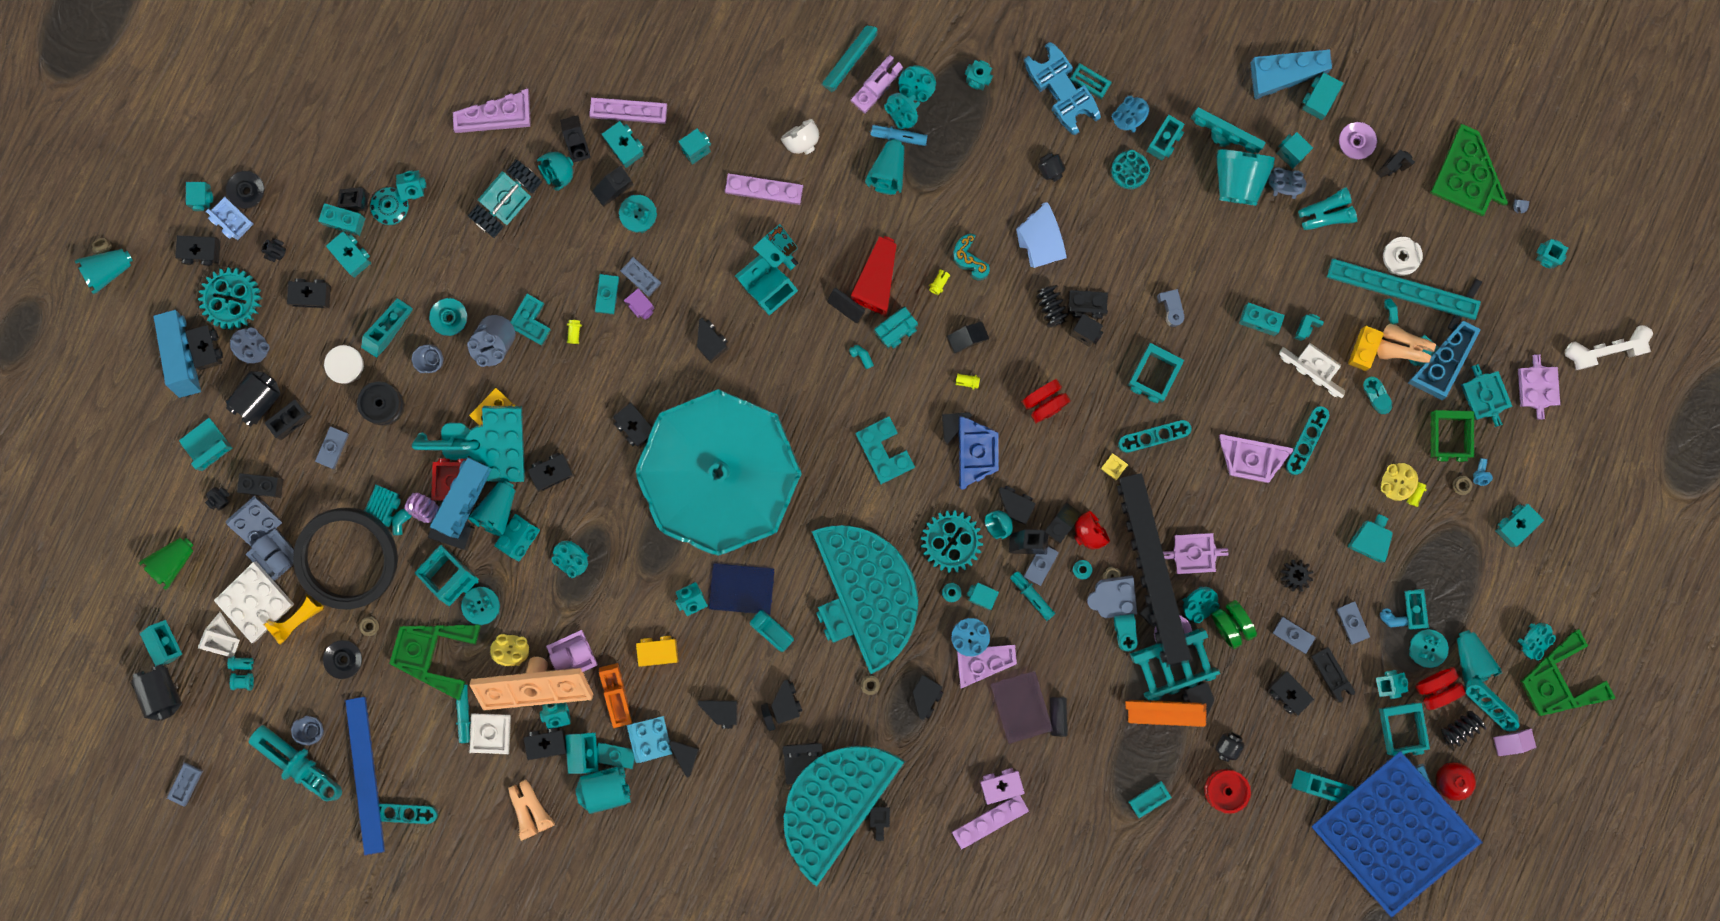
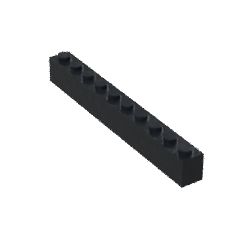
(1154, 570)

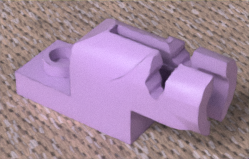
(876, 85)

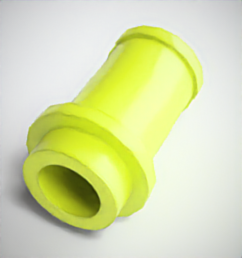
(939, 282)
(573, 331)
(968, 381)
(1415, 498)

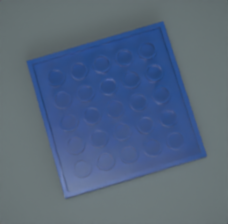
(1396, 834)

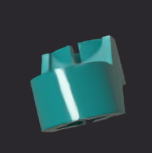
(1372, 387)

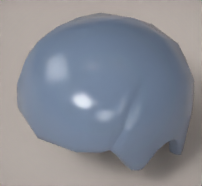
(427, 359)
(307, 730)

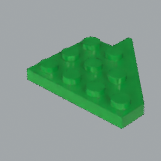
(1468, 174)

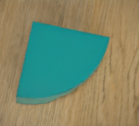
(1393, 312)

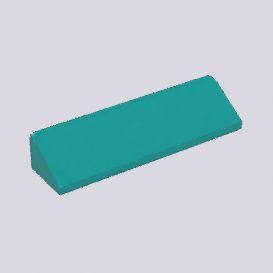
(850, 58)

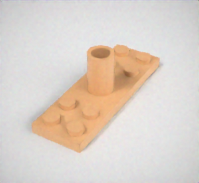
(532, 688)

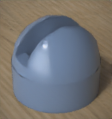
(1520, 205)

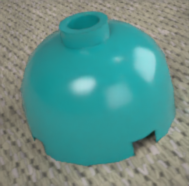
(556, 169)

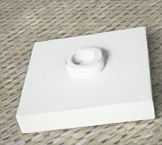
(490, 733)

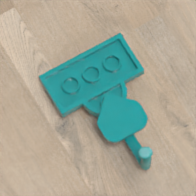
(498, 438)

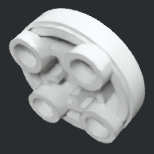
(344, 364)

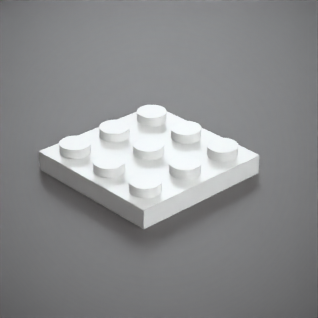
(253, 601)

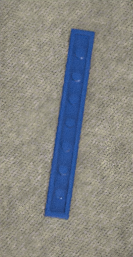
(365, 776)

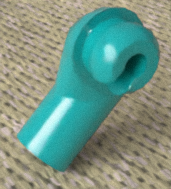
(863, 354)
(397, 521)

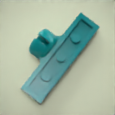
(1226, 133)

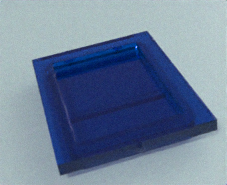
(741, 588)

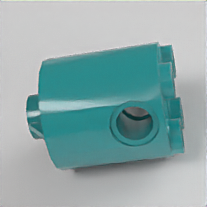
(603, 790)

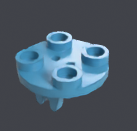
(1131, 113)
(979, 639)

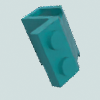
(766, 284)

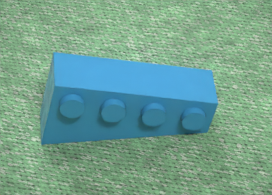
(1287, 70)
(175, 354)
(1440, 373)
(461, 498)

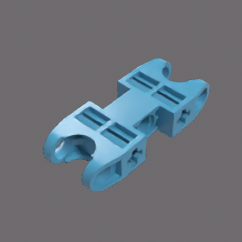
(1069, 100)

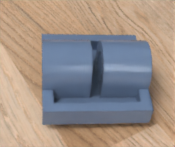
(253, 520)
(272, 554)

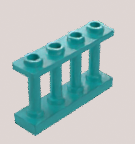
(1142, 658)

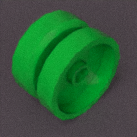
(1234, 624)

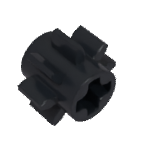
(273, 250)
(217, 498)

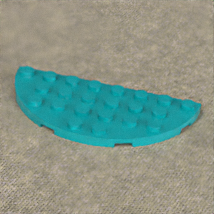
(873, 589)
(832, 802)

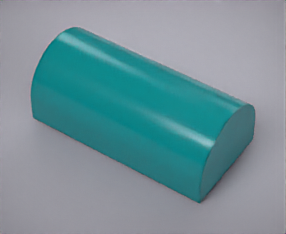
(1416, 609)

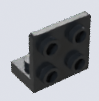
(798, 758)

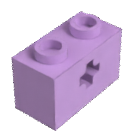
(1012, 789)

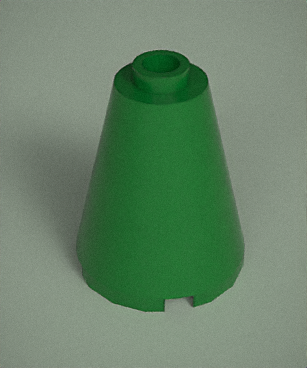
(168, 561)

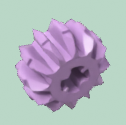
(421, 507)

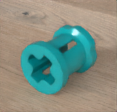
(241, 681)

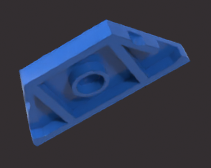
(976, 451)

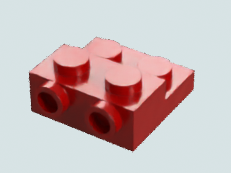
(442, 477)

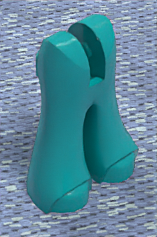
(1339, 199)

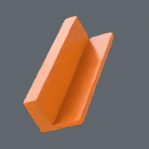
(1166, 713)

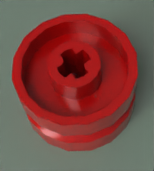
(1046, 401)
(1441, 688)
(1237, 785)

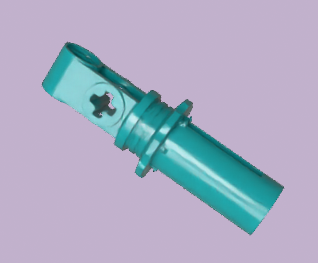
(298, 767)

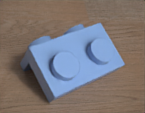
(230, 219)

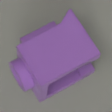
(639, 304)

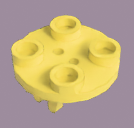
(1401, 473)
(514, 645)

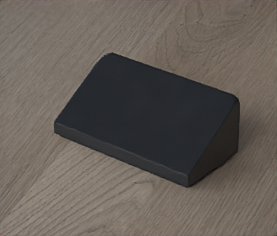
(846, 305)
(1058, 716)

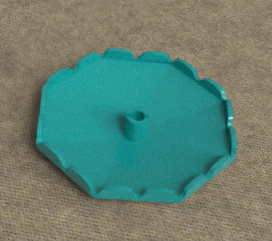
(718, 472)

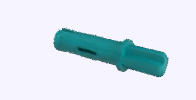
(1032, 595)
(463, 717)

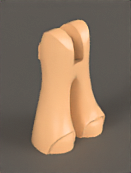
(1396, 334)
(526, 824)

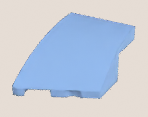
(1041, 237)

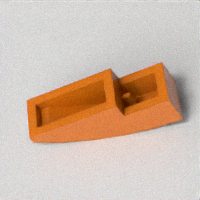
(615, 695)

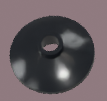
(238, 183)
(333, 663)

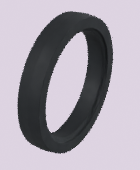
(321, 594)

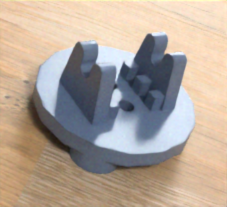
(1287, 182)
(244, 338)

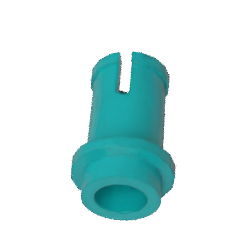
(240, 663)

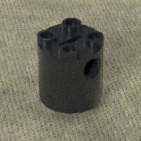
(253, 397)
(156, 693)

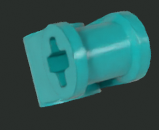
(1126, 627)

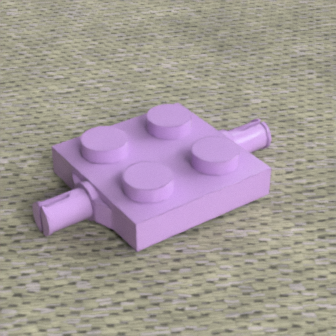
(1538, 387)
(1195, 553)

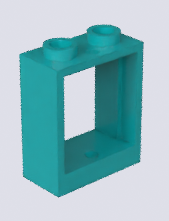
(1164, 356)
(455, 585)
(1420, 725)

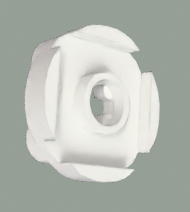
(1408, 247)

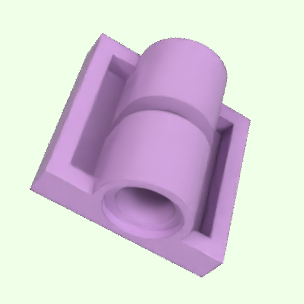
(572, 653)

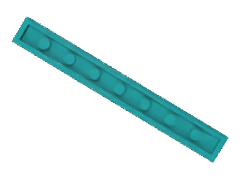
(1403, 289)

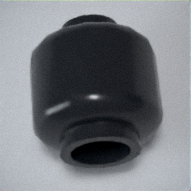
(1051, 166)
(1230, 746)

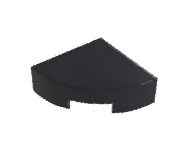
(767, 717)

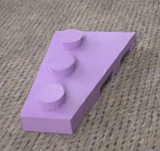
(986, 664)

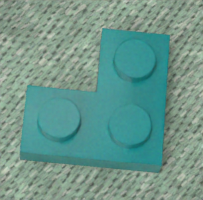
(525, 322)

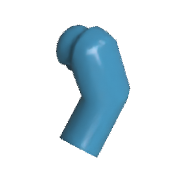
(1392, 621)

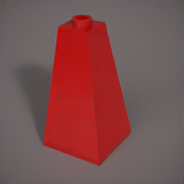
(876, 278)

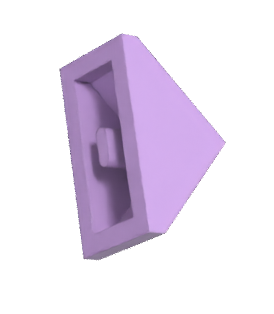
(1514, 742)

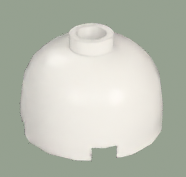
(801, 138)

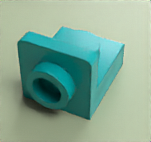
(1305, 329)

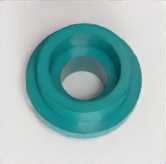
(1078, 574)
(947, 597)

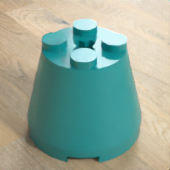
(1242, 176)

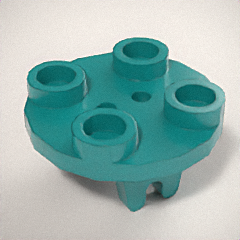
(925, 86)
(902, 110)
(629, 210)
(570, 558)
(1200, 604)
(472, 609)
(1537, 640)
(1426, 657)

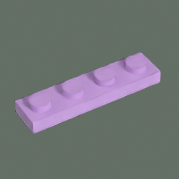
(628, 110)
(764, 189)
(990, 821)

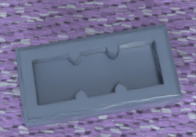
(640, 277)
(332, 447)
(1040, 566)
(1353, 623)
(1293, 635)
(184, 784)

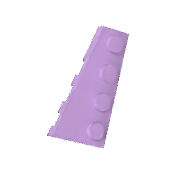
(500, 114)

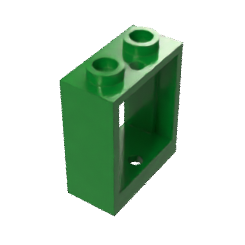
(1468, 418)

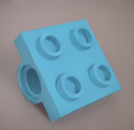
(649, 739)

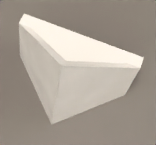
(219, 637)

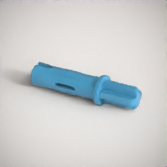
(890, 133)

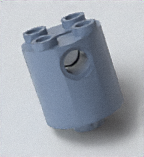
(491, 340)

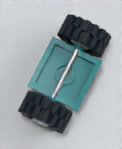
(504, 198)

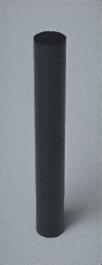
(1471, 293)

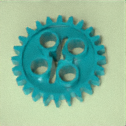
(225, 315)
(966, 552)

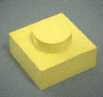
(1114, 466)

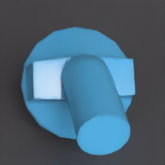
(1481, 477)

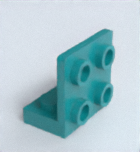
(205, 444)

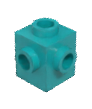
(979, 81)
(410, 185)
(1557, 252)
(690, 599)
(1392, 684)
(555, 715)

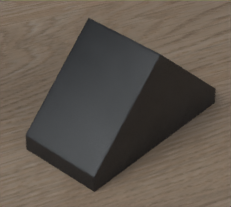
(353, 199)
(968, 337)
(950, 425)
(685, 755)

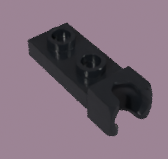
(1332, 674)

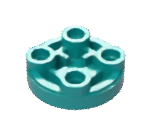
(1130, 170)

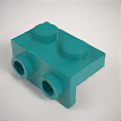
(517, 537)

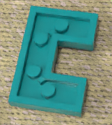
(871, 439)

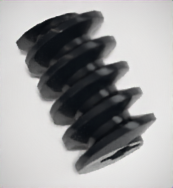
(1052, 307)
(1462, 729)

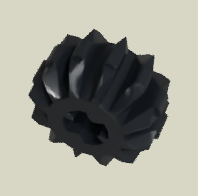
(1294, 582)

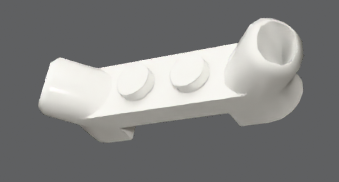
(1587, 358)

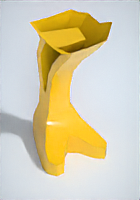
(282, 630)

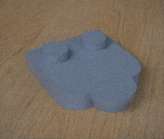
(1114, 597)

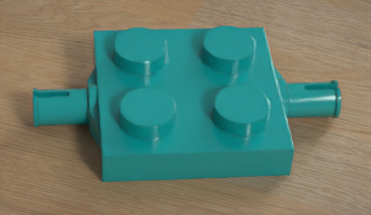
(1486, 395)

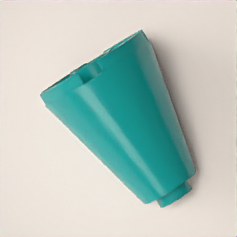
(888, 169)
(103, 268)
(494, 509)
(1475, 658)

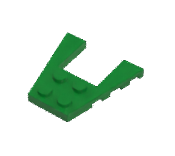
(415, 651)
(1548, 688)

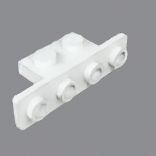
(1316, 365)

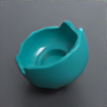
(999, 524)

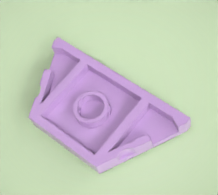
(1252, 458)

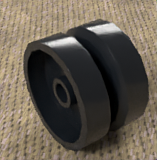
(378, 392)

